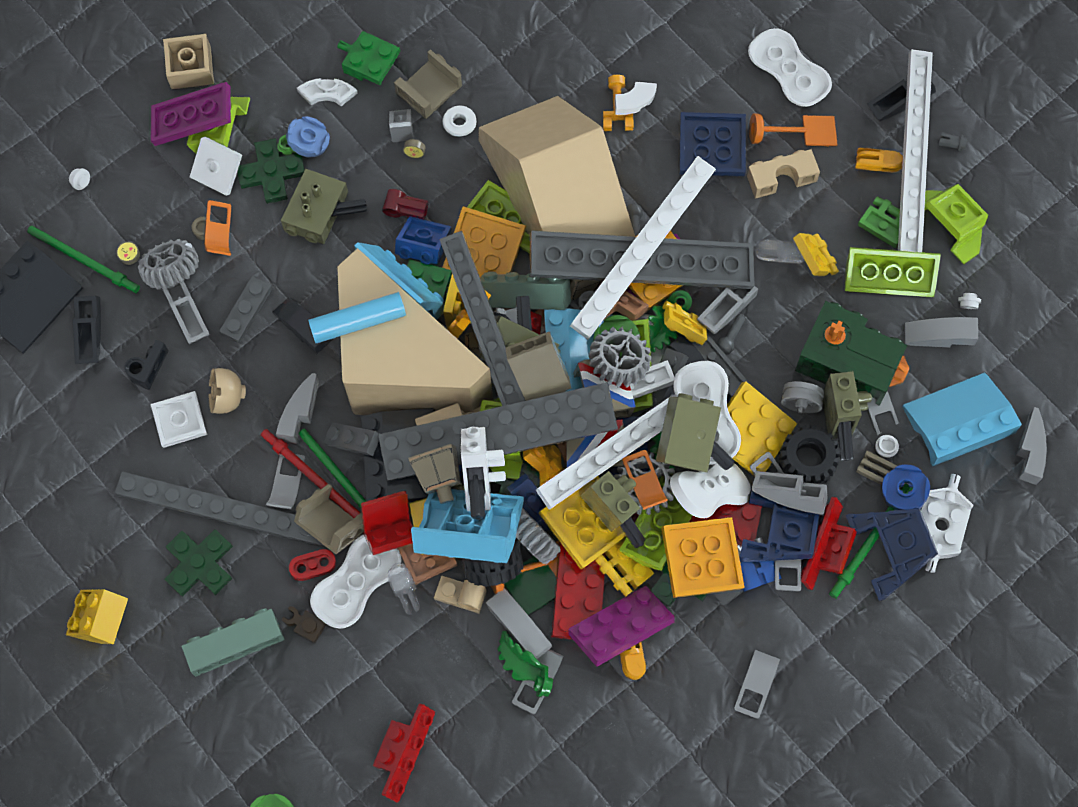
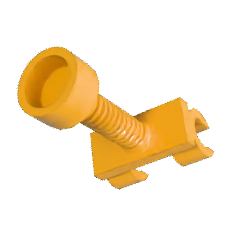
(616, 83)

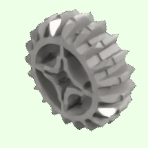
(168, 264)
(605, 355)
(660, 469)
(536, 539)

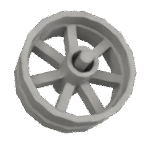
(802, 397)

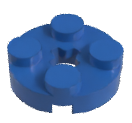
(896, 478)

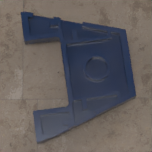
(789, 537)
(905, 542)

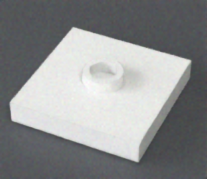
(215, 166)
(178, 419)

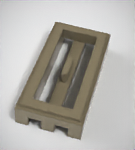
(878, 460)

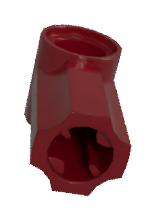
(399, 204)

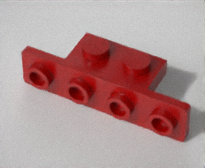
(831, 545)
(401, 750)

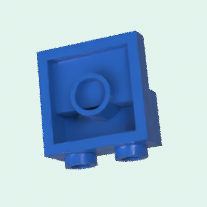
(421, 240)

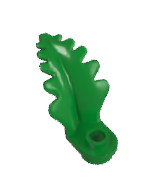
(658, 331)
(524, 665)

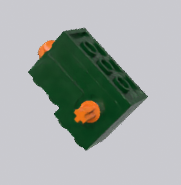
(844, 344)

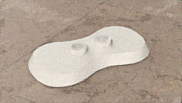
(799, 78)
(710, 382)
(706, 491)
(343, 595)

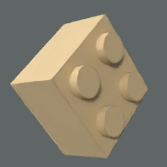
(188, 61)

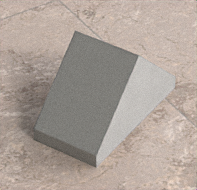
(400, 125)

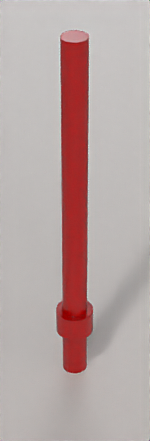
(281, 447)

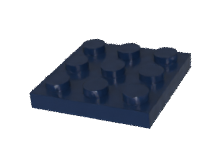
(715, 139)

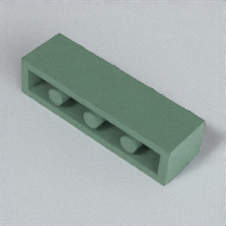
(543, 292)
(232, 642)

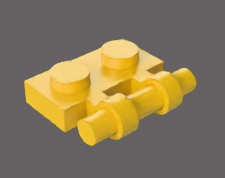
(816, 254)
(683, 322)
(631, 570)

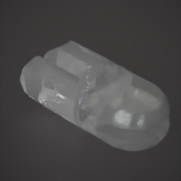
(779, 251)
(402, 584)

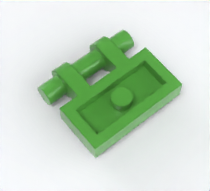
(880, 224)

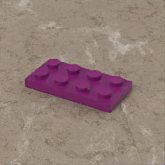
(191, 113)
(621, 625)

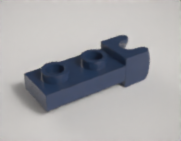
(532, 502)

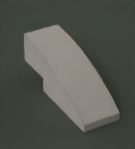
(726, 307)
(186, 312)
(942, 332)
(298, 410)
(1033, 448)
(791, 491)
(518, 623)

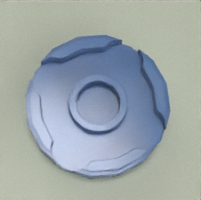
(307, 137)

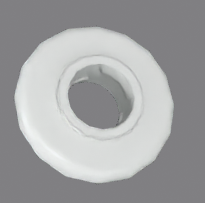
(459, 112)

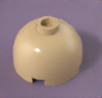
(225, 391)

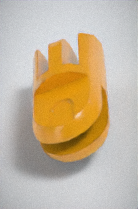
(878, 160)
(633, 662)

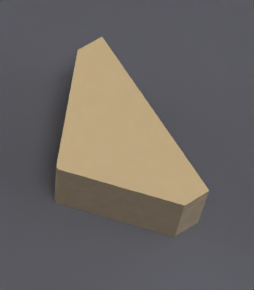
(557, 170)
(403, 360)

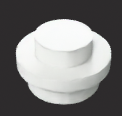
(79, 178)
(969, 301)
(887, 446)

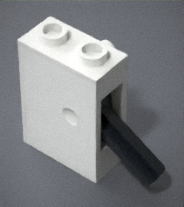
(476, 472)

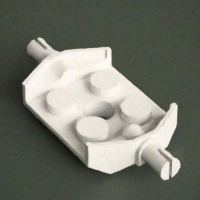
(954, 509)

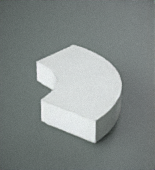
(326, 90)
(637, 98)

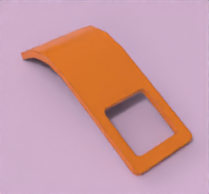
(217, 234)
(647, 485)

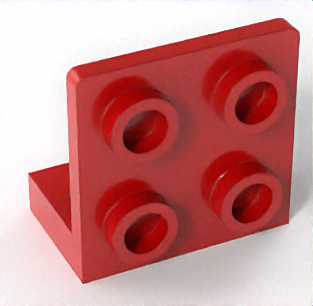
(387, 522)

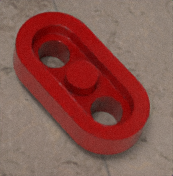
(313, 566)

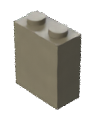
(538, 367)

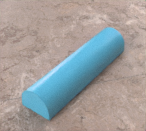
(357, 317)

